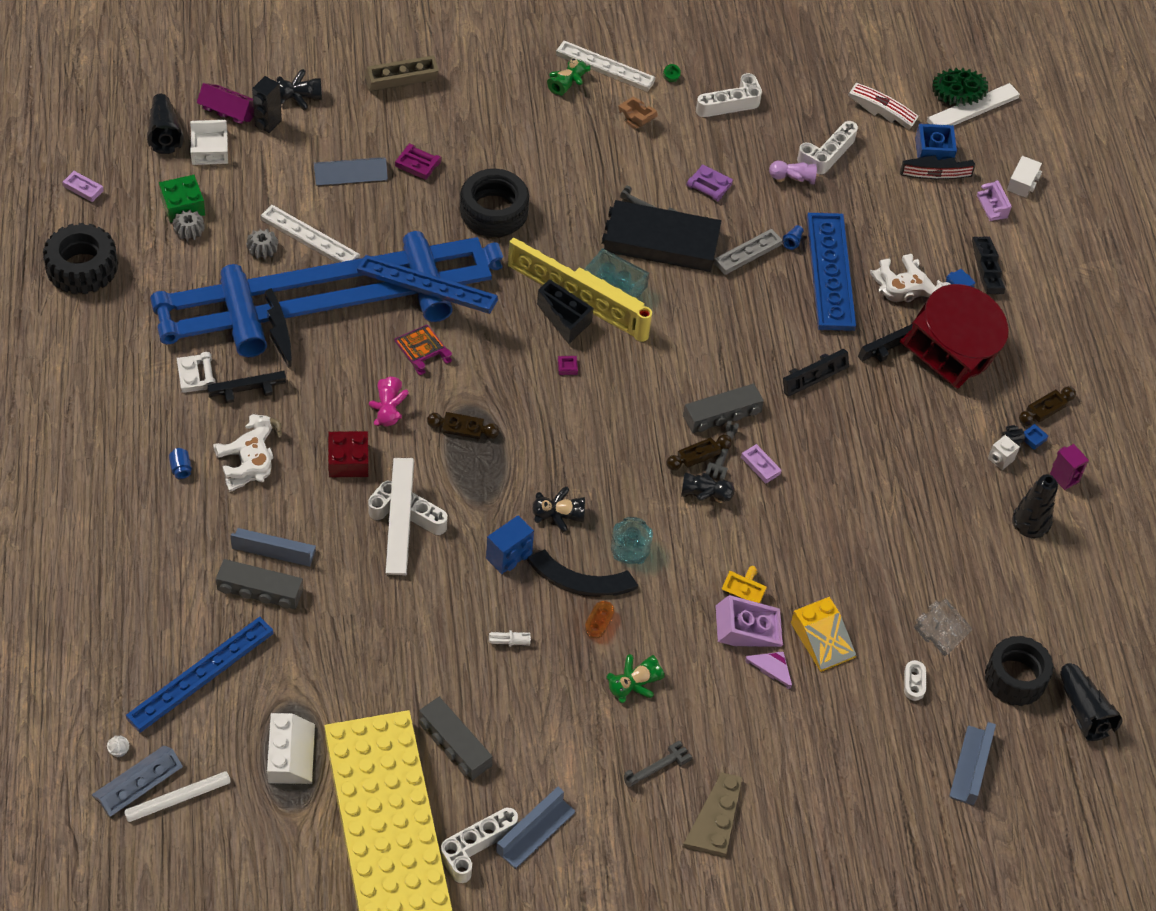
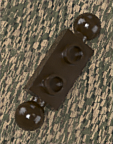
(1047, 405)
(463, 425)
(699, 452)

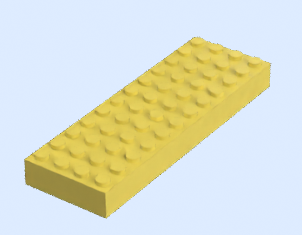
(386, 815)

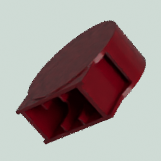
(958, 332)

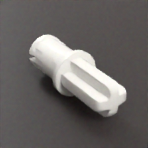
(510, 638)

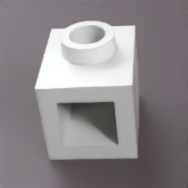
(1003, 452)

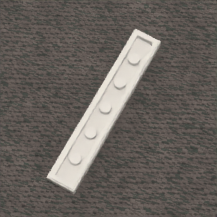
(607, 66)
(962, 113)
(308, 235)
(400, 516)

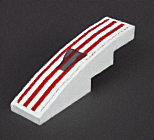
(877, 102)

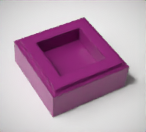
(567, 365)

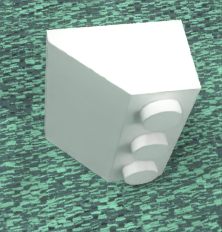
(290, 749)

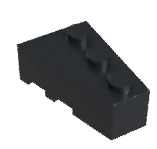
(564, 310)

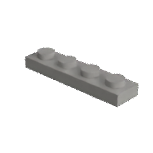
(748, 251)

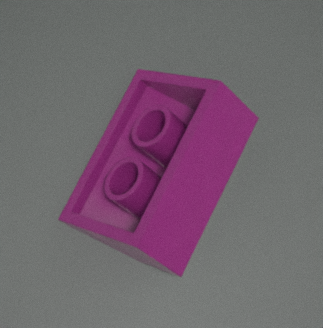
(226, 102)

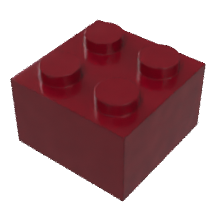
(348, 454)

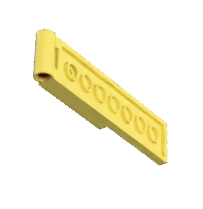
(608, 301)

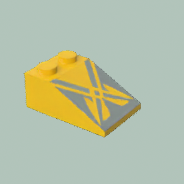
(823, 633)

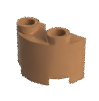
(637, 113)

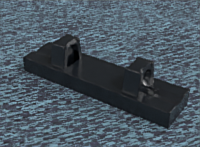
(879, 347)
(816, 372)
(263, 381)

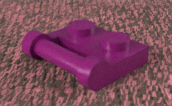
(417, 161)

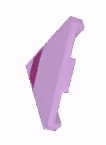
(772, 665)

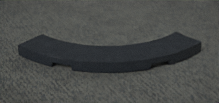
(581, 583)

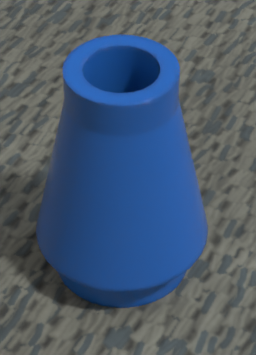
(793, 237)

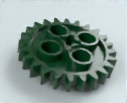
(960, 86)

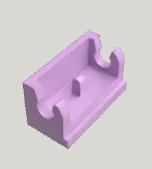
(994, 201)

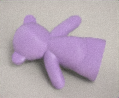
(796, 171)

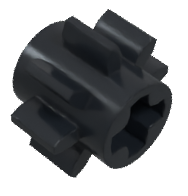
(1015, 434)

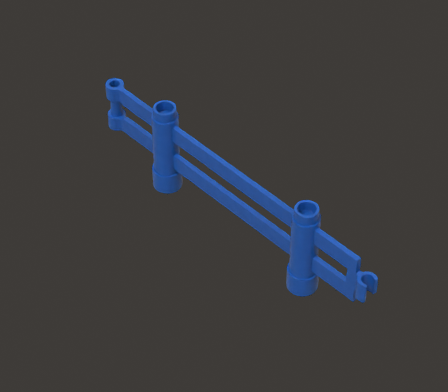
(247, 318)

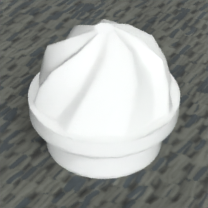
(118, 746)

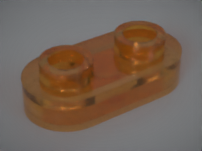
(598, 620)

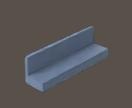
(350, 171)
(273, 547)
(972, 763)
(137, 780)
(535, 828)

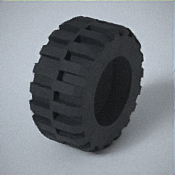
(80, 276)

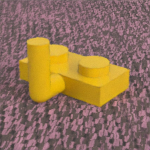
(745, 586)

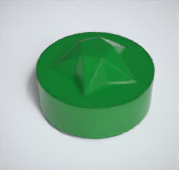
(671, 73)

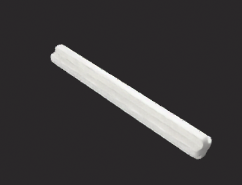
(177, 796)

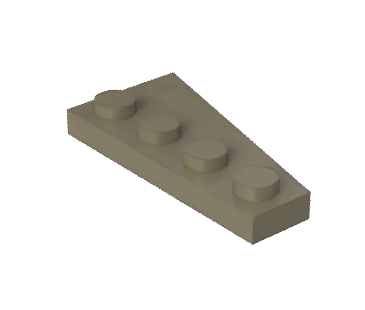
(715, 821)

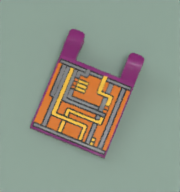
(422, 345)

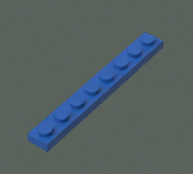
(427, 284)
(199, 674)

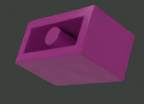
(1069, 466)

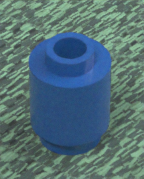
(180, 463)

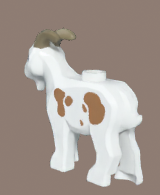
(904, 285)
(252, 451)

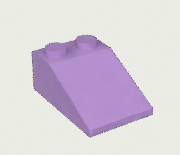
(748, 623)

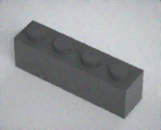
(723, 408)
(259, 584)
(455, 738)

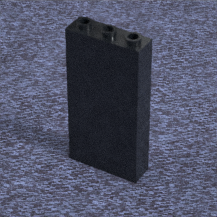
(661, 235)

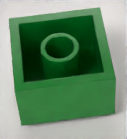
(181, 195)

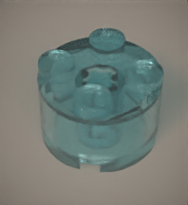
(631, 540)

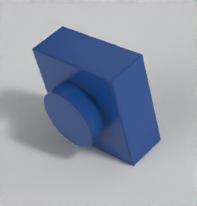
(1035, 436)

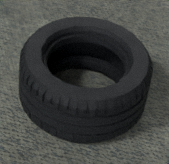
(494, 183)

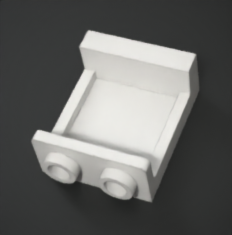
(209, 142)

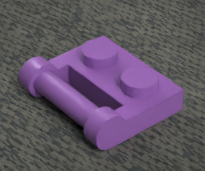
(710, 182)

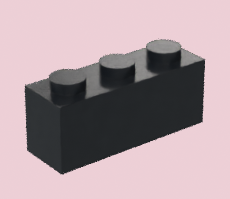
(267, 104)

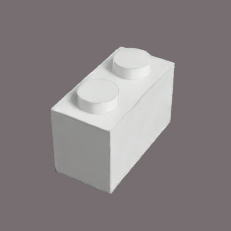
(1024, 177)

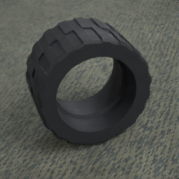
(1024, 651)

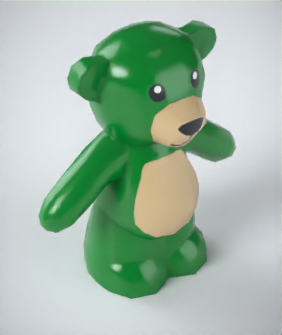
(562, 80)
(646, 672)

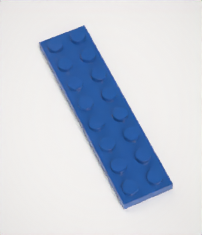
(831, 272)

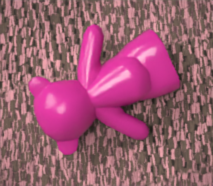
(389, 399)

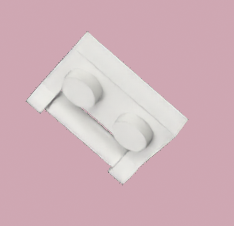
(189, 372)

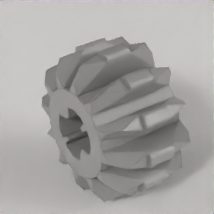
(188, 225)
(262, 243)

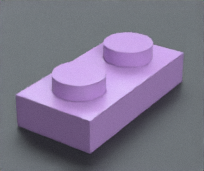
(83, 186)
(761, 463)

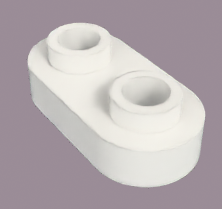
(915, 682)

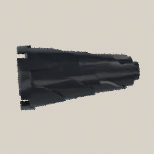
(164, 129)
(1036, 509)
(1089, 705)

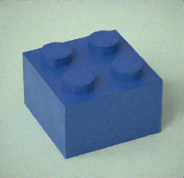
(936, 140)
(510, 544)

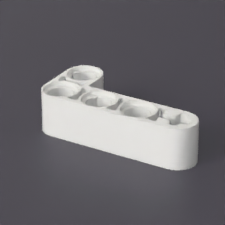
(731, 100)
(830, 150)
(433, 518)
(499, 822)

